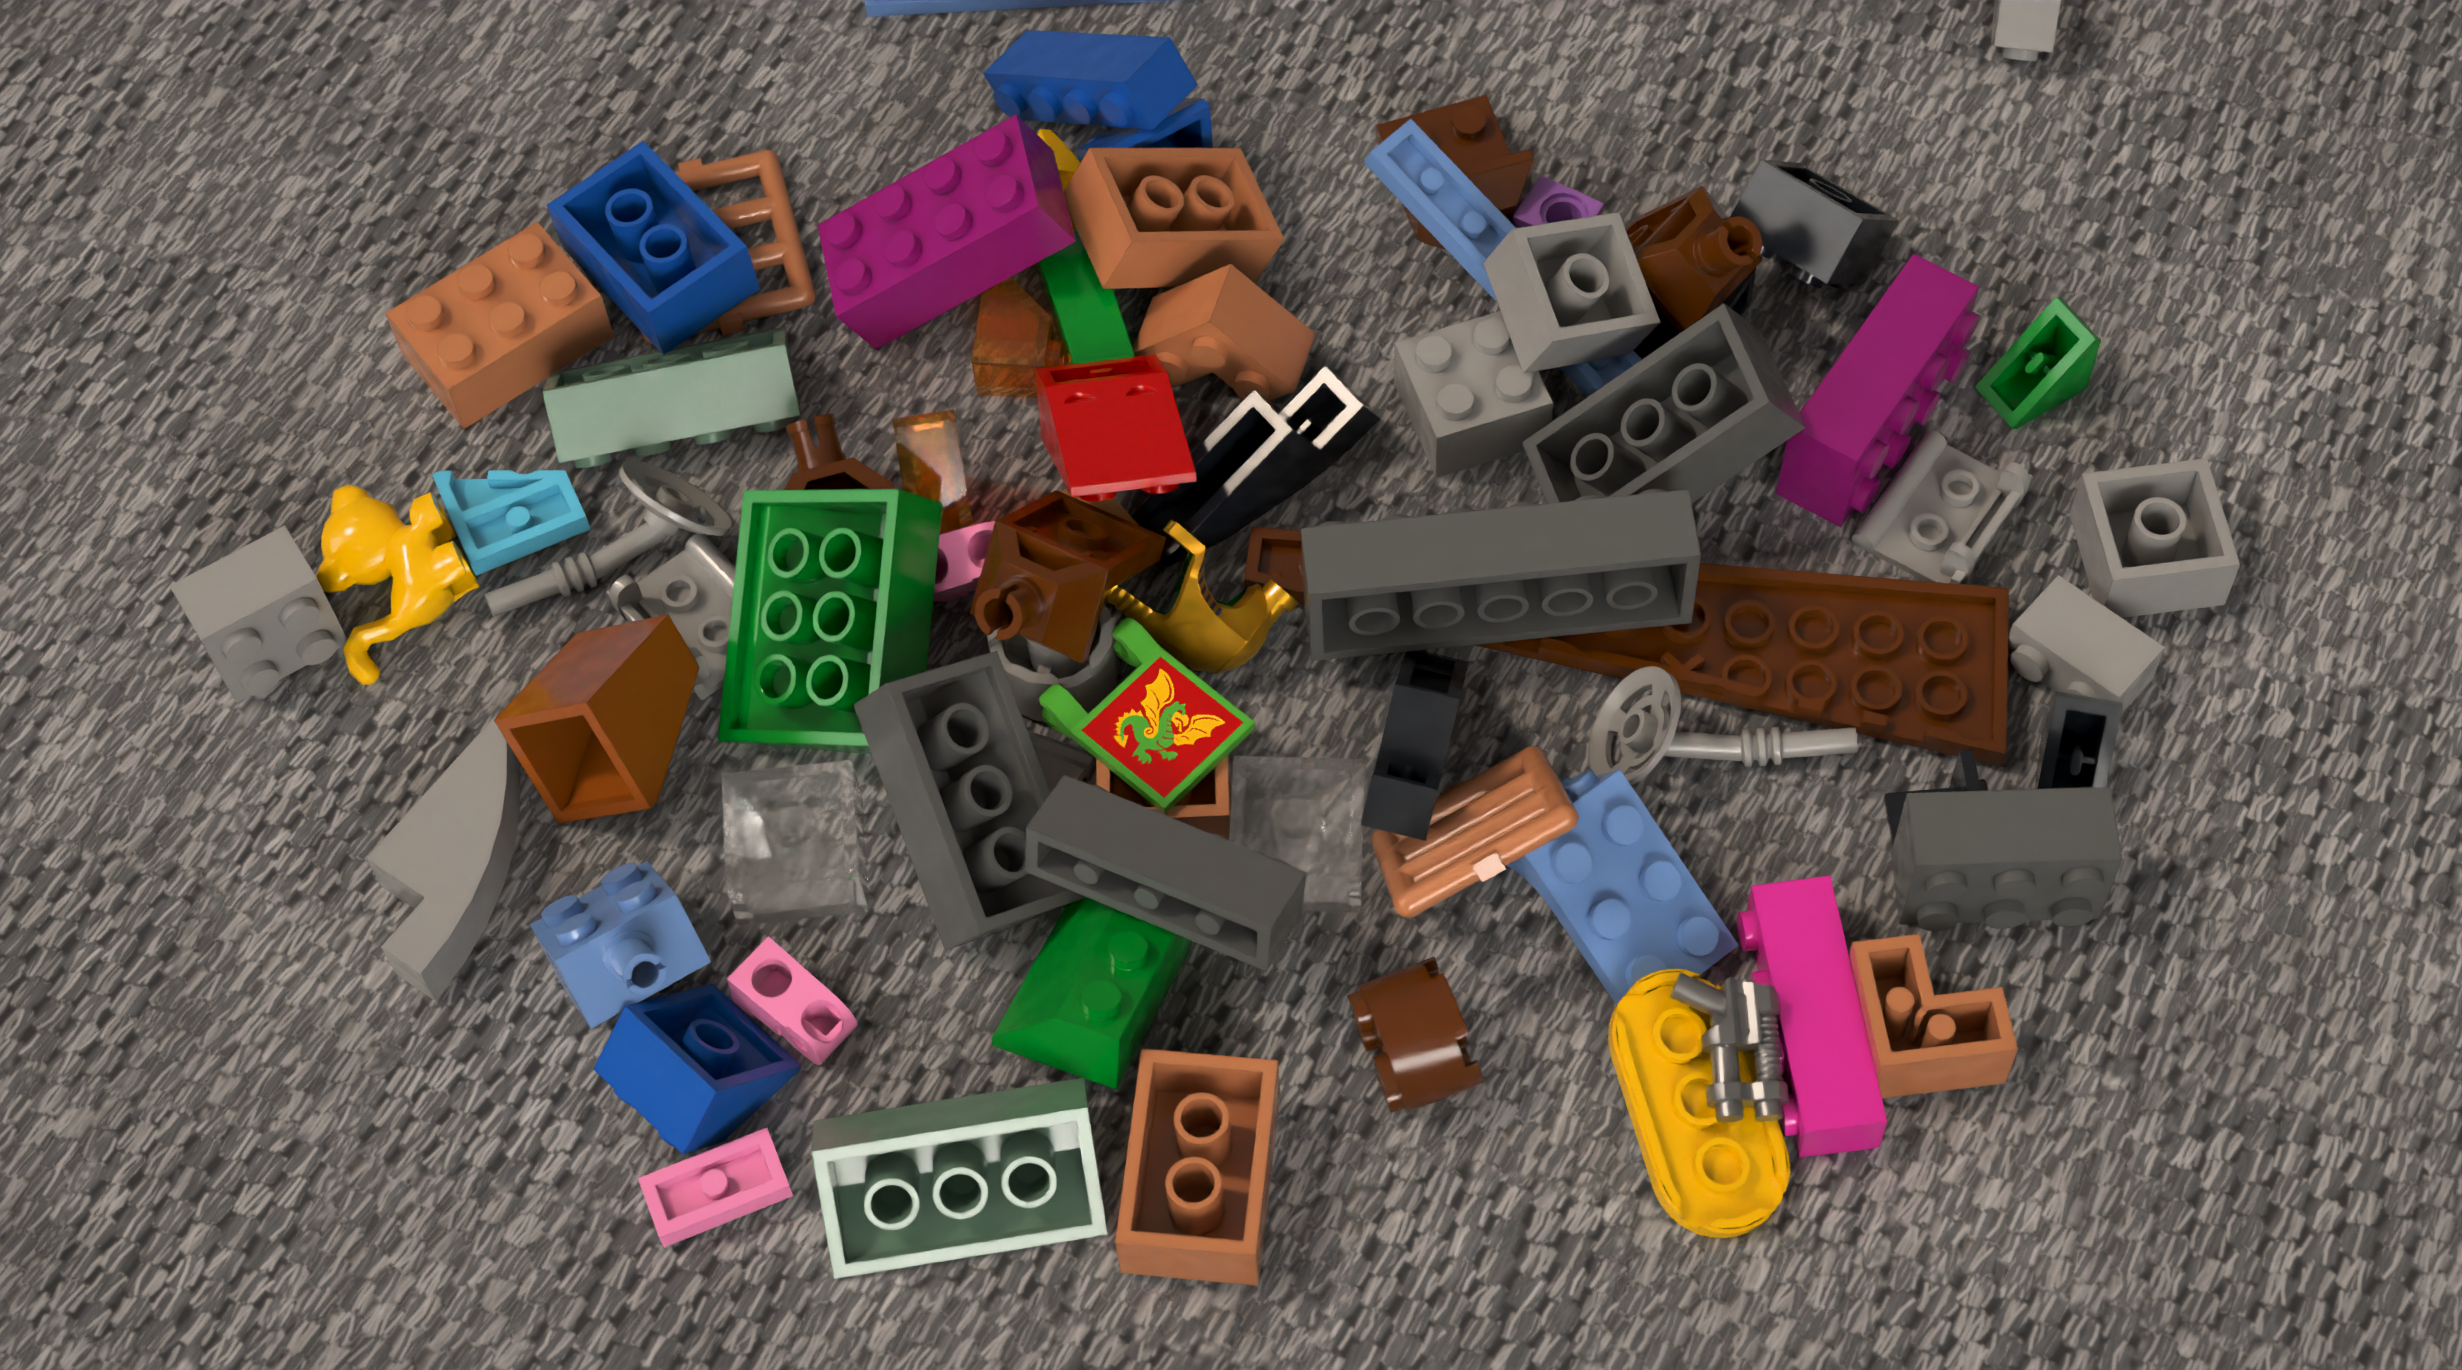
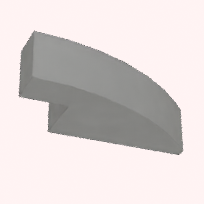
(451, 861)

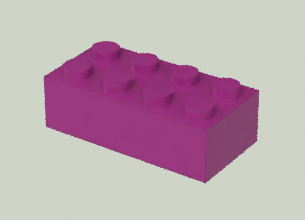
(945, 232)
(1879, 390)

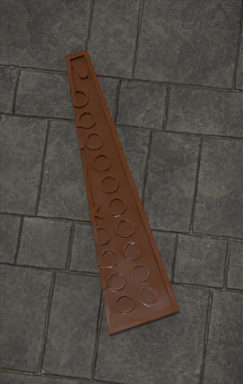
(1809, 646)

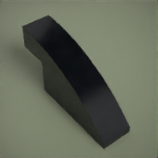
(1259, 462)
(1414, 744)

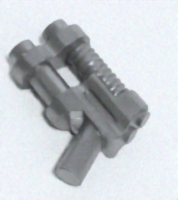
(1740, 1022)

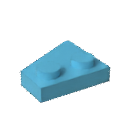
(510, 514)

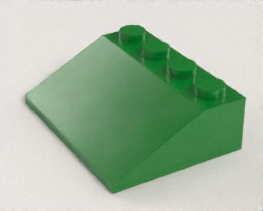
(825, 611)

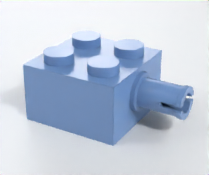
(619, 941)

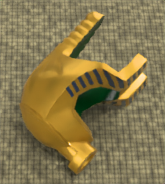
(1197, 627)

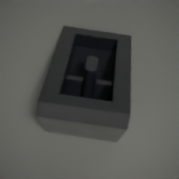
(2077, 742)

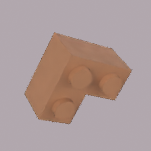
(1229, 330)
(1925, 1038)

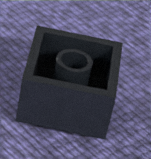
(1814, 224)

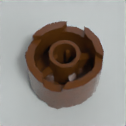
(1418, 1034)

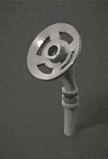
(669, 507)
(1654, 735)

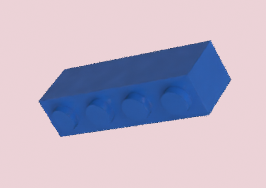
(1090, 79)

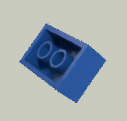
(653, 247)

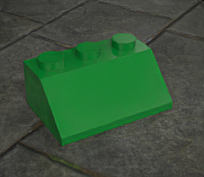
(1092, 992)

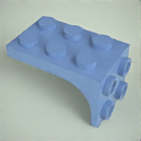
(1624, 889)

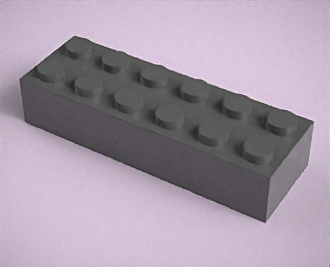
(1499, 574)

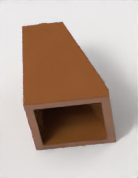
(603, 719)

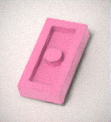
(715, 1187)

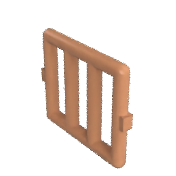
(775, 207)
(1476, 831)

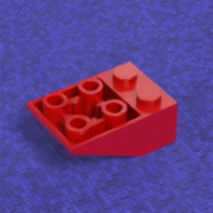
(1113, 427)

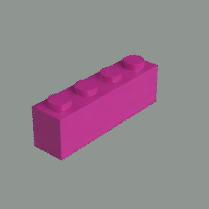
(1820, 1023)

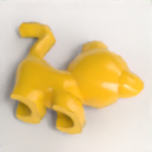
(370, 543)

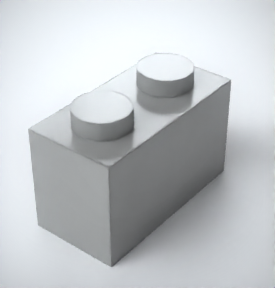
(2081, 646)

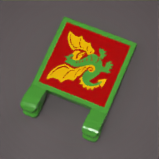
(1157, 726)

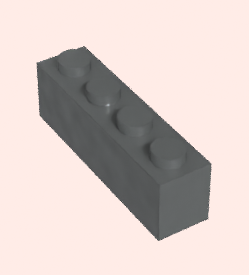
(1165, 872)

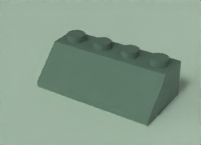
(672, 397)
(958, 1178)

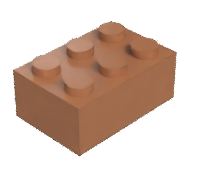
(1170, 215)
(500, 324)
(1198, 1167)

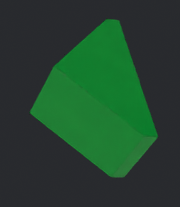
(2042, 366)

